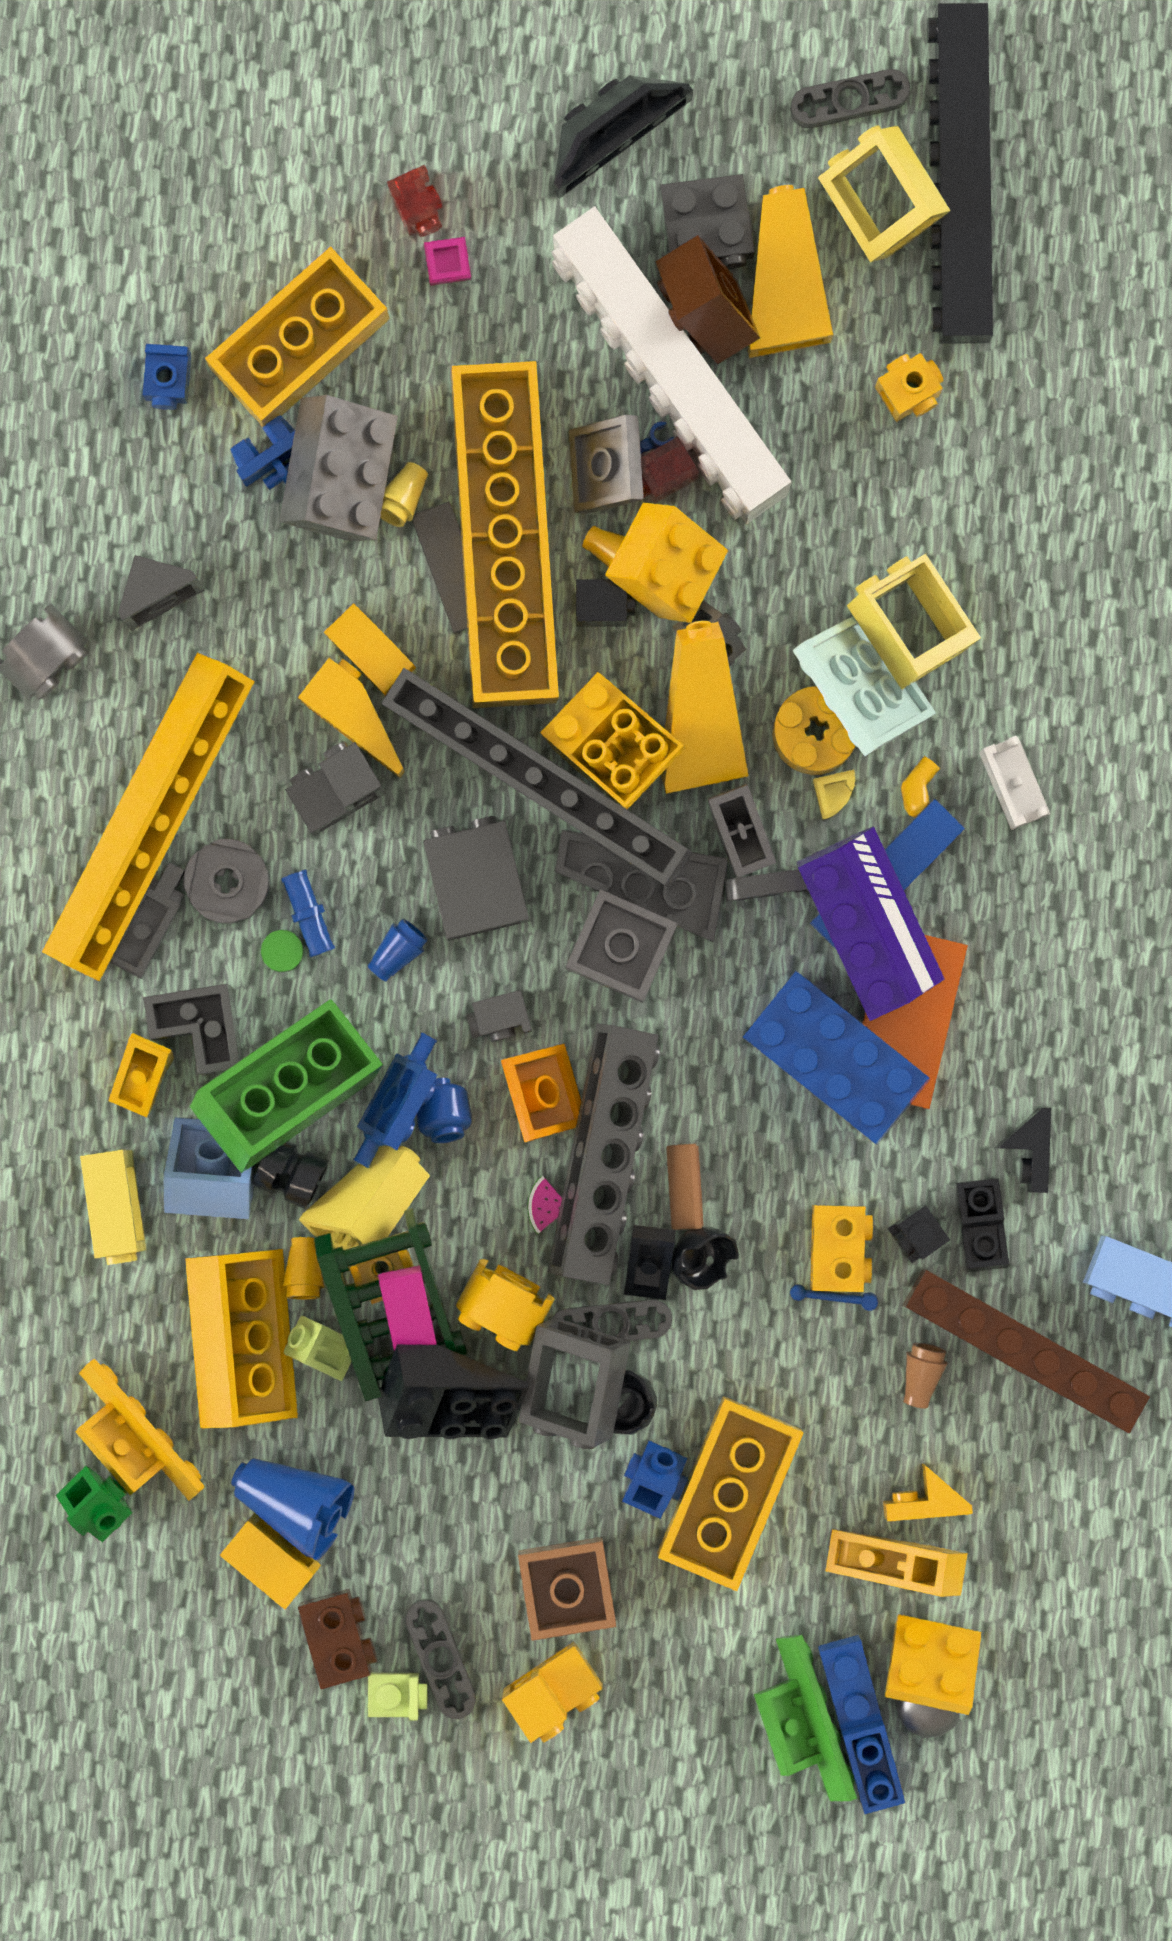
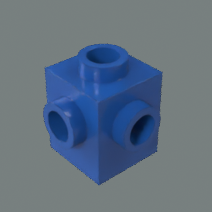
(659, 1471)

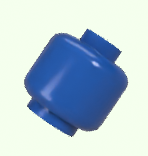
(446, 1113)

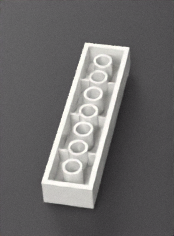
(670, 366)

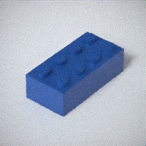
(836, 1057)

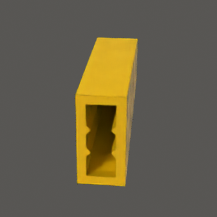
(788, 281)
(702, 711)

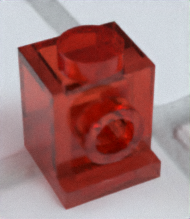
(416, 202)

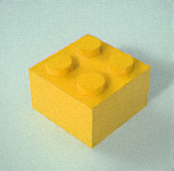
(666, 562)

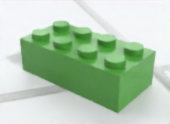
(285, 1085)

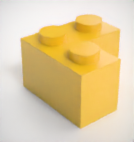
(551, 1690)

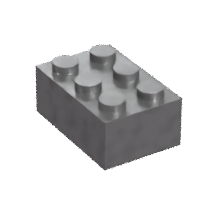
(338, 468)

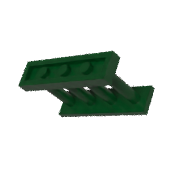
(348, 1298)

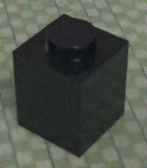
(602, 604)

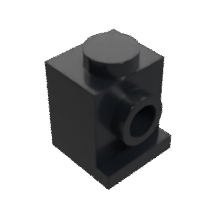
(918, 1234)

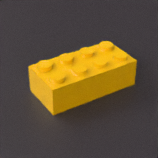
(298, 337)
(730, 1493)

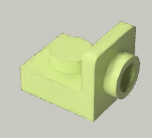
(319, 1348)
(396, 1695)

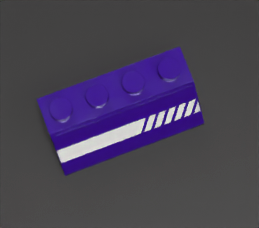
(870, 922)

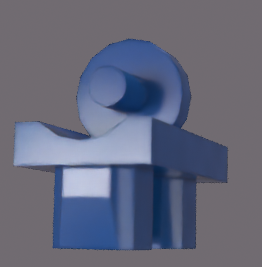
(254, 465)

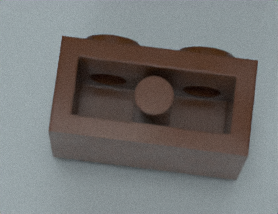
(336, 1638)

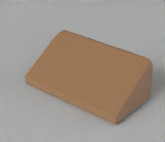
(684, 1186)

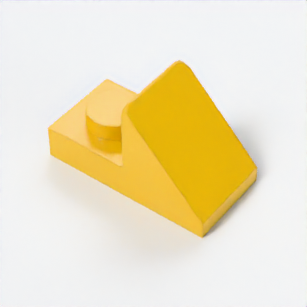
(140, 1075)
(939, 1501)

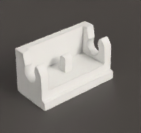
(1014, 782)

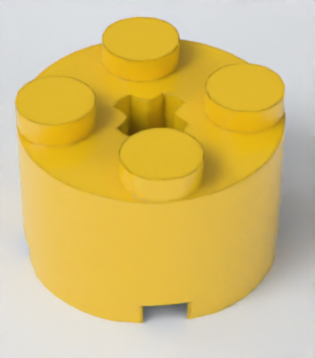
(803, 751)
(503, 1305)

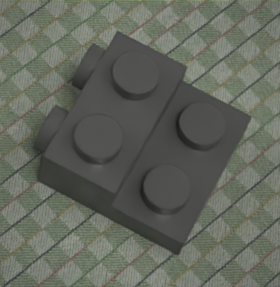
(715, 212)

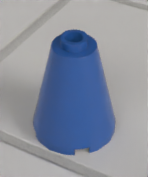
(295, 1502)

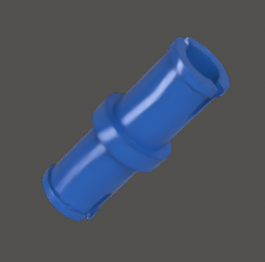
(308, 913)

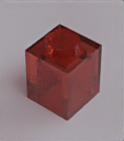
(667, 470)

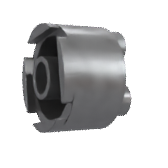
(41, 653)

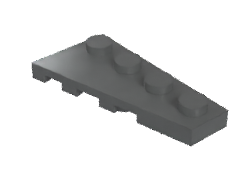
(690, 901)

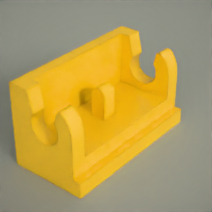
(269, 1561)

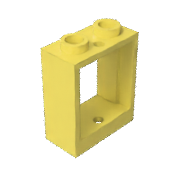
(912, 176)
(938, 604)
(113, 1206)

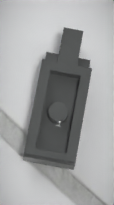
(150, 923)

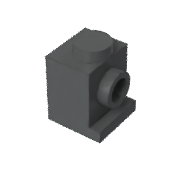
(499, 1016)

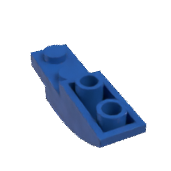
(861, 1724)

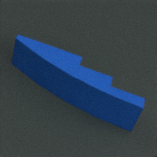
(915, 848)

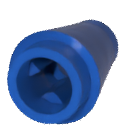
(397, 949)

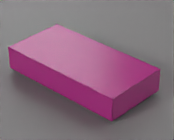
(407, 1307)

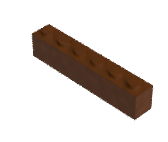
(1026, 1351)

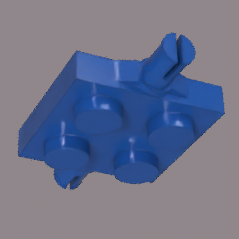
(397, 1101)

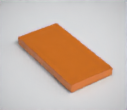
(922, 1025)

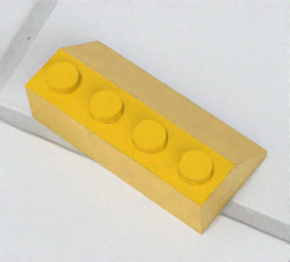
(241, 1338)

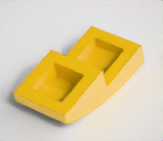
(368, 648)

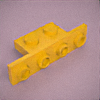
(128, 1441)

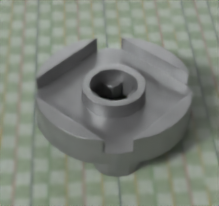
(213, 862)

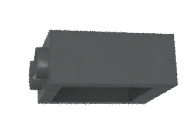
(589, 1344)

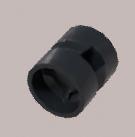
(291, 1173)

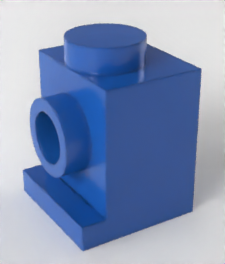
(170, 357)

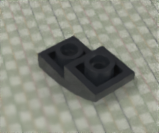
(982, 1225)

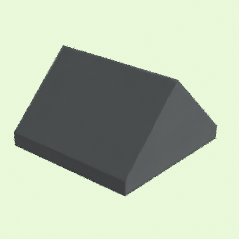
(155, 589)

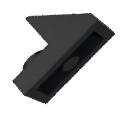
(1035, 1137)
(649, 1262)

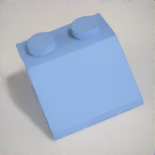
(202, 1177)

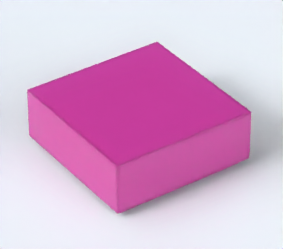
(447, 261)

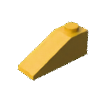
(345, 705)
(897, 1563)

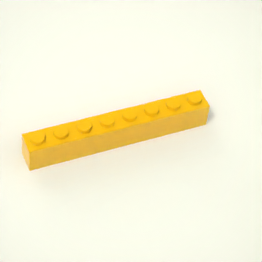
(148, 816)

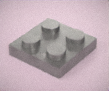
(606, 464)

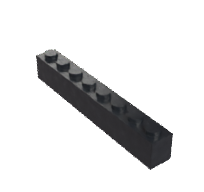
(962, 173)

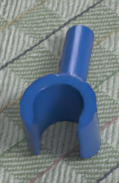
(651, 442)

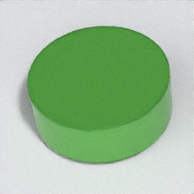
(282, 951)

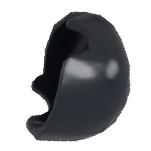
(692, 1253)
(639, 1407)

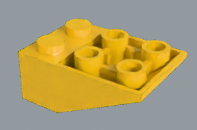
(611, 741)

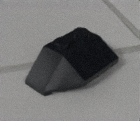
(613, 124)

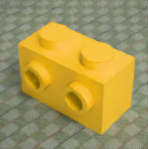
(840, 1248)

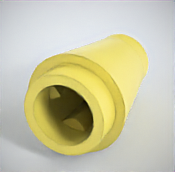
(403, 495)

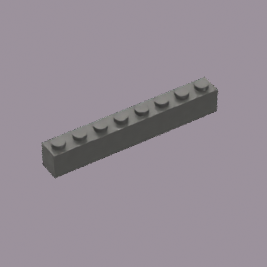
(537, 778)

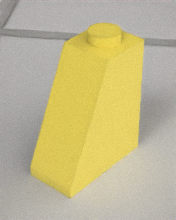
(368, 1200)

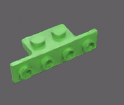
(800, 1722)

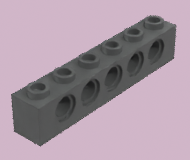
(586, 1170)

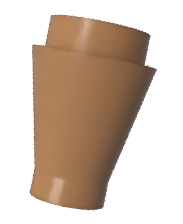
(923, 1371)

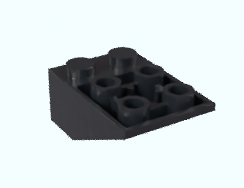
(447, 1395)

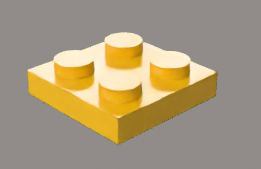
(933, 1664)

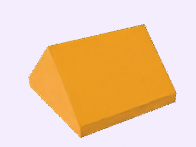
(543, 1091)

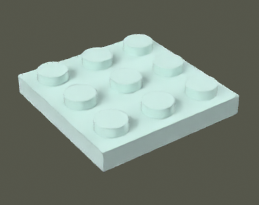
(861, 686)

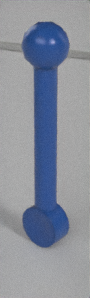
(868, 1300)

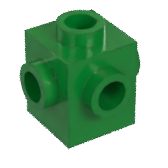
(100, 1510)

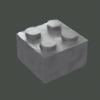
(621, 946)

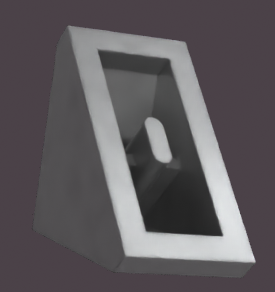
(741, 830)

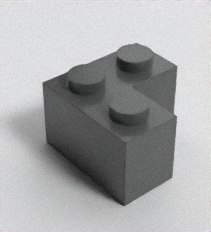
(336, 789)
(205, 1015)

